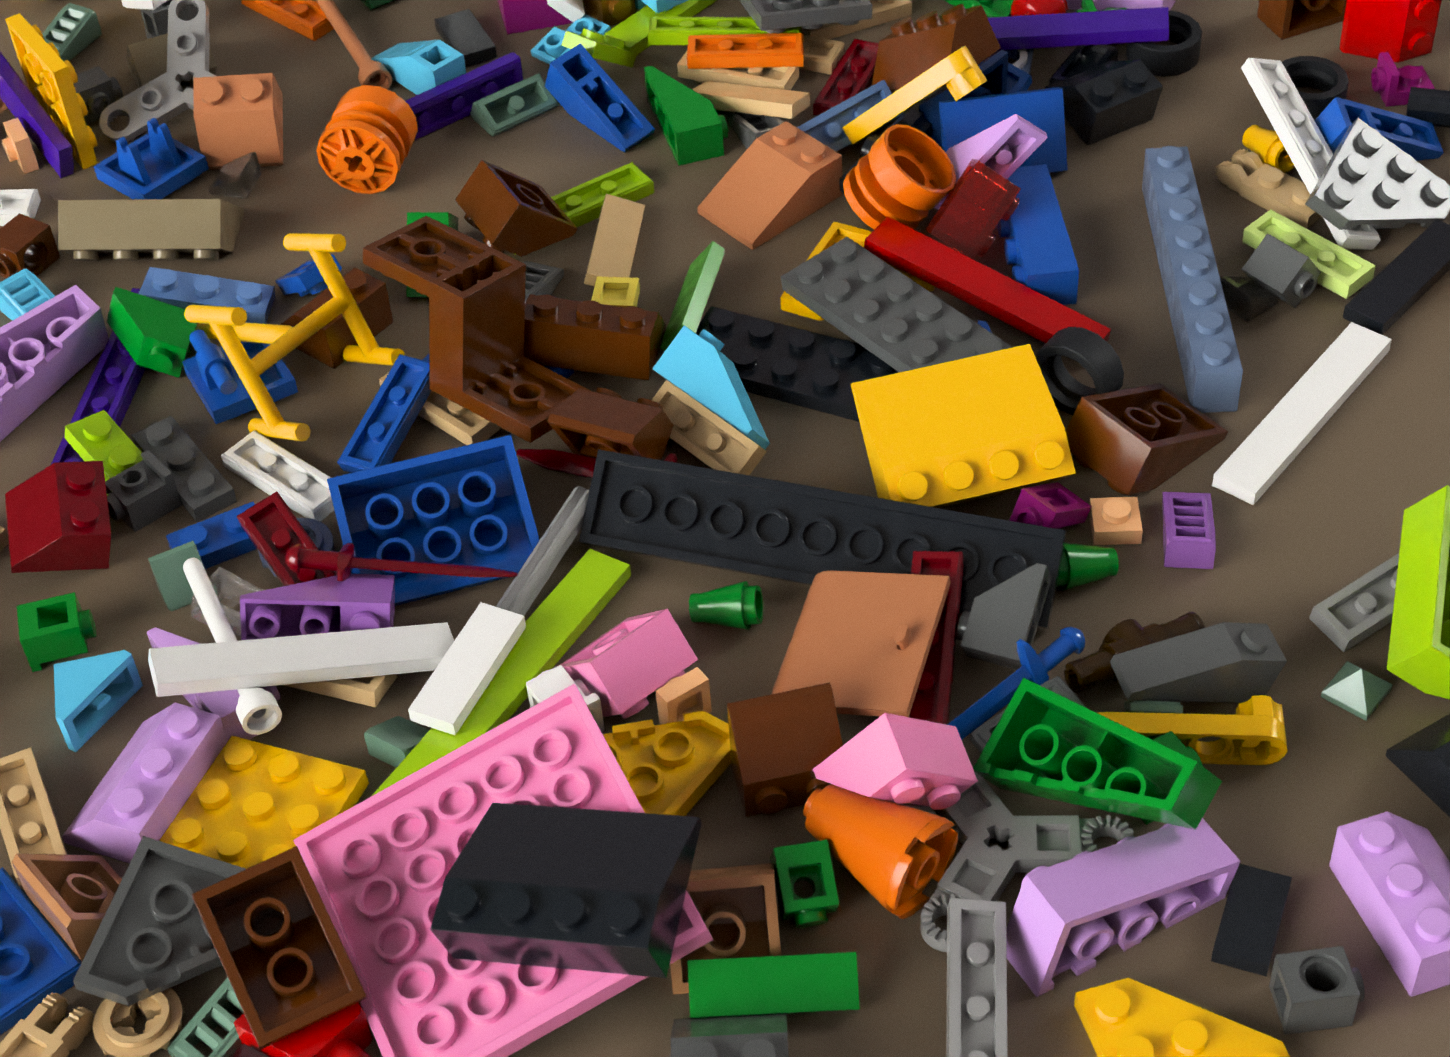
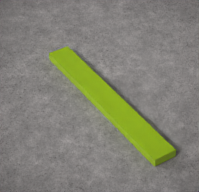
(541, 645)

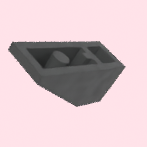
(1203, 666)

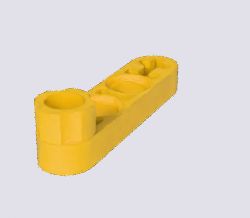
(956, 71)
(1248, 738)

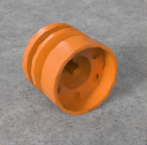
(367, 139)
(899, 178)

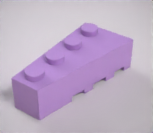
(45, 352)
(1113, 898)

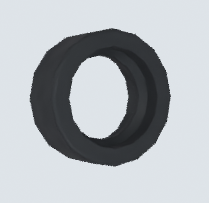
(1171, 59)
(1317, 74)
(1090, 352)

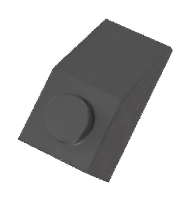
(1005, 616)

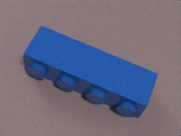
(1039, 239)

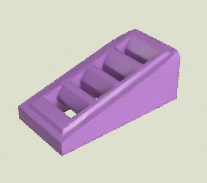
(1189, 538)

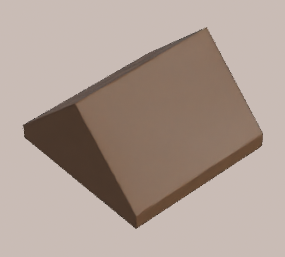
(69, 893)

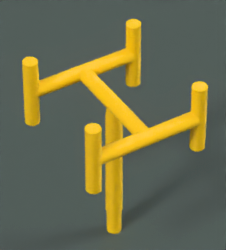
(231, 329)

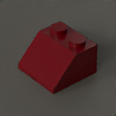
(60, 519)

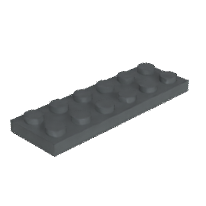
(885, 309)

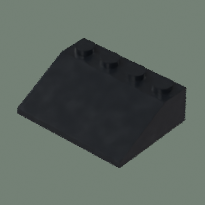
(569, 889)

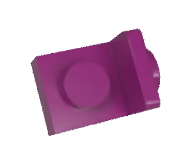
(1395, 83)
(1050, 506)

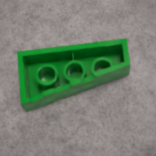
(1084, 759)

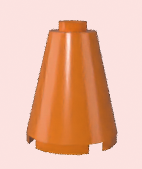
(883, 844)

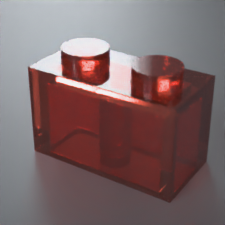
(974, 210)

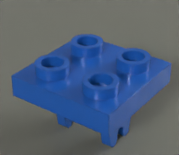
(151, 164)

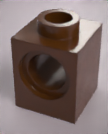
(26, 245)

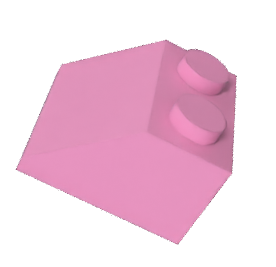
(632, 662)
(902, 763)

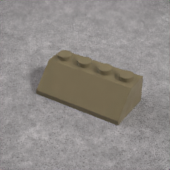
(148, 227)

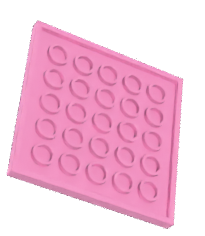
(387, 866)

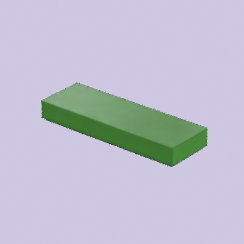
(694, 293)

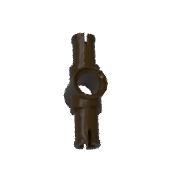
(1124, 636)

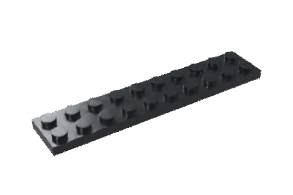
(797, 528)

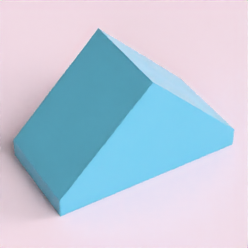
(92, 692)

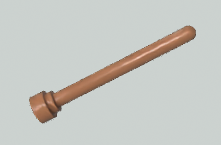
(370, 71)

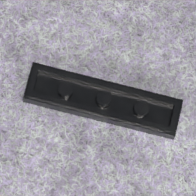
(1402, 280)

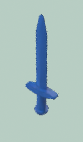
(1033, 667)

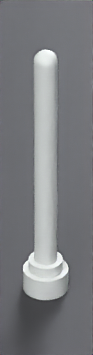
(256, 706)

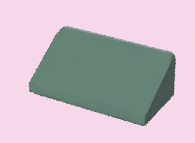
(513, 105)

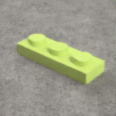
(1339, 268)

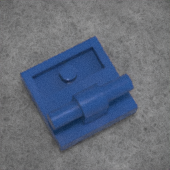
(221, 386)

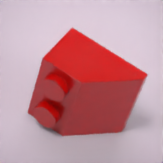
(1390, 26)

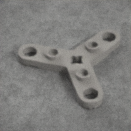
(164, 97)
(1032, 842)

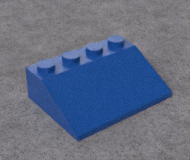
(439, 509)

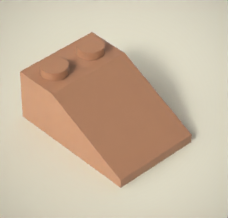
(774, 186)

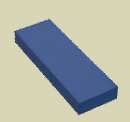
(388, 416)

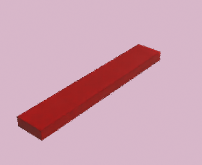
(975, 282)

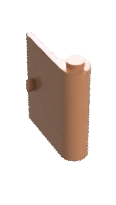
(854, 638)

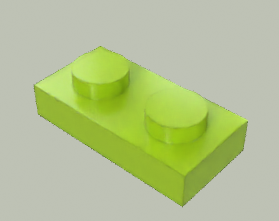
(601, 47)
(103, 440)

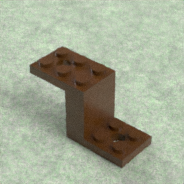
(474, 325)

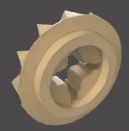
(114, 1025)

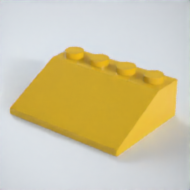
(962, 429)

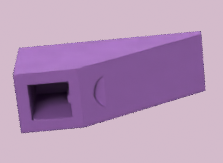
(319, 607)

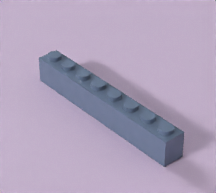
(1191, 281)

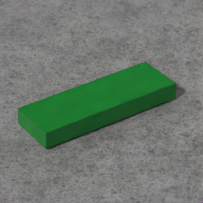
(773, 984)

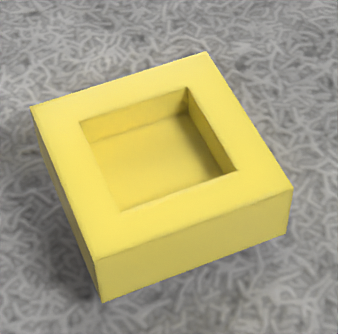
(616, 291)

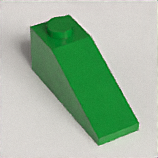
(685, 118)

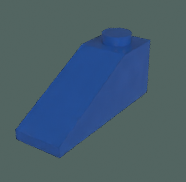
(595, 99)
(1407, 133)

